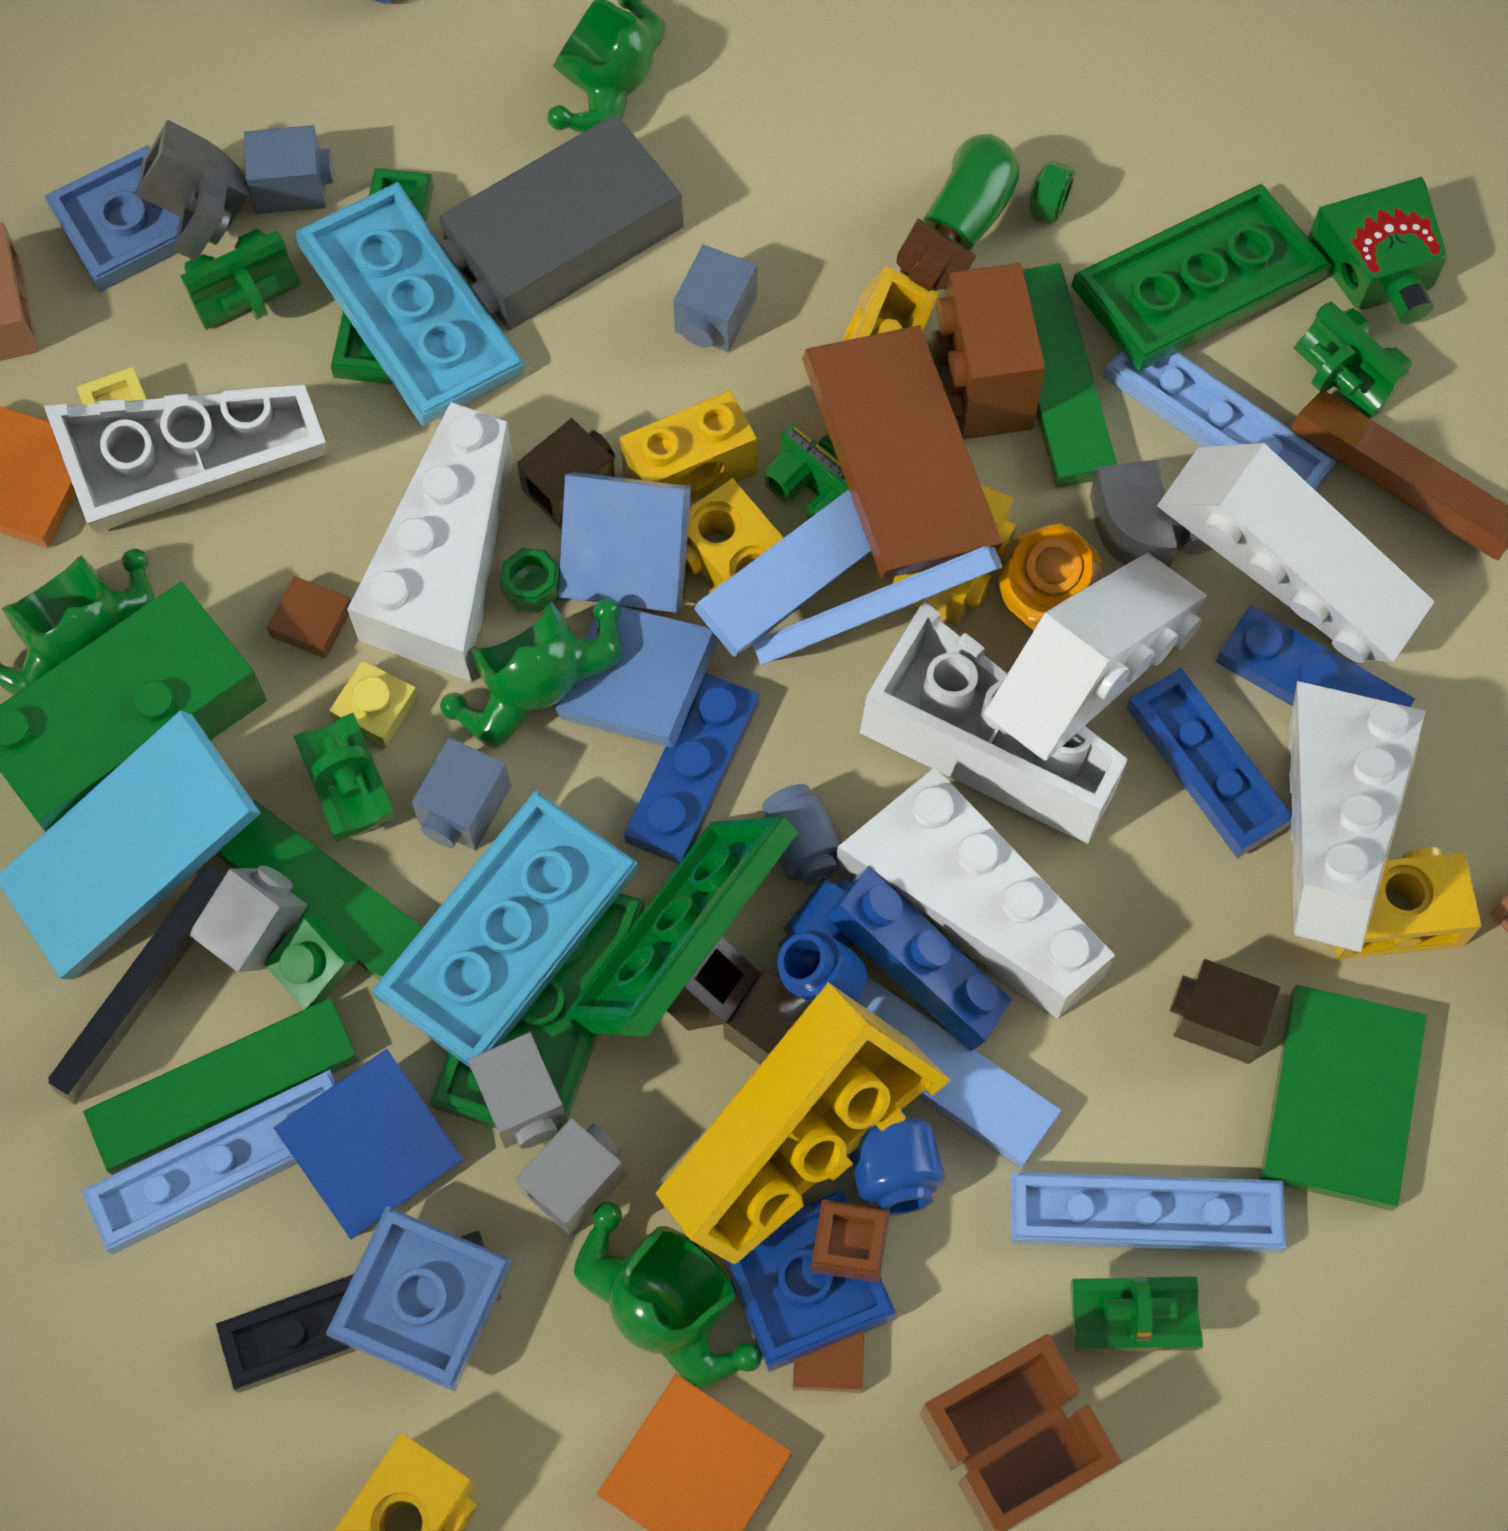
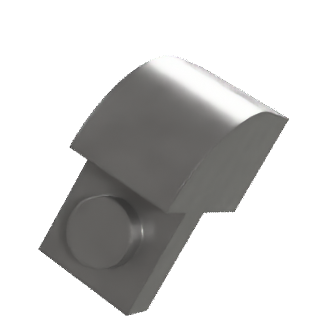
(194, 183)
(1128, 516)

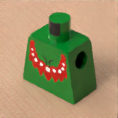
(1383, 248)

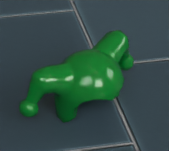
(607, 59)
(71, 614)
(535, 671)
(664, 1297)

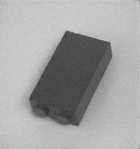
(561, 221)

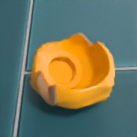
(1045, 570)

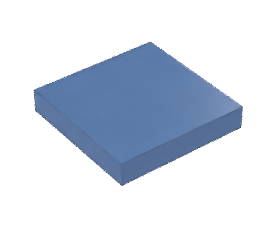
(112, 225)
(624, 541)
(650, 685)
(420, 1298)

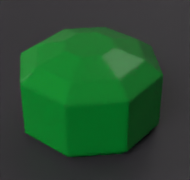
(1051, 191)
(530, 579)

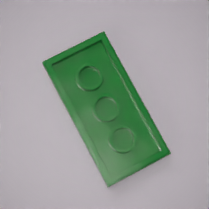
(1200, 276)
(680, 927)
(558, 1042)

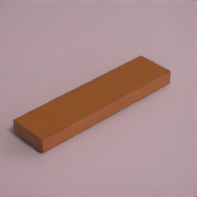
(1405, 472)

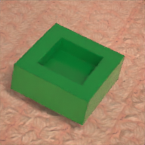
(310, 961)

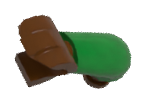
(964, 210)

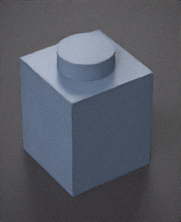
(287, 169)
(715, 298)
(460, 795)

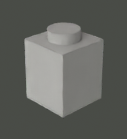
(248, 917)
(518, 1092)
(572, 1174)

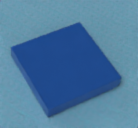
(368, 1143)
(798, 1309)

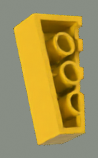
(795, 1123)

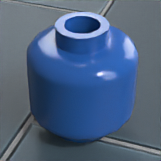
(898, 1166)

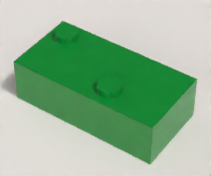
(115, 695)

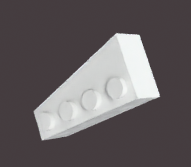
(180, 447)
(1297, 548)
(437, 555)
(1093, 651)
(933, 709)
(1347, 796)
(979, 893)

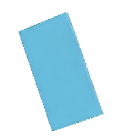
(409, 303)
(127, 845)
(506, 930)

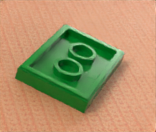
(1344, 1097)

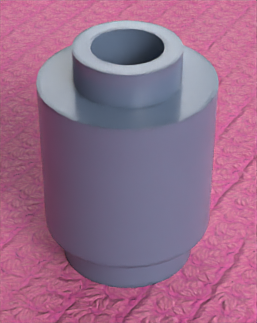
(814, 848)

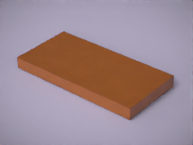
(900, 450)

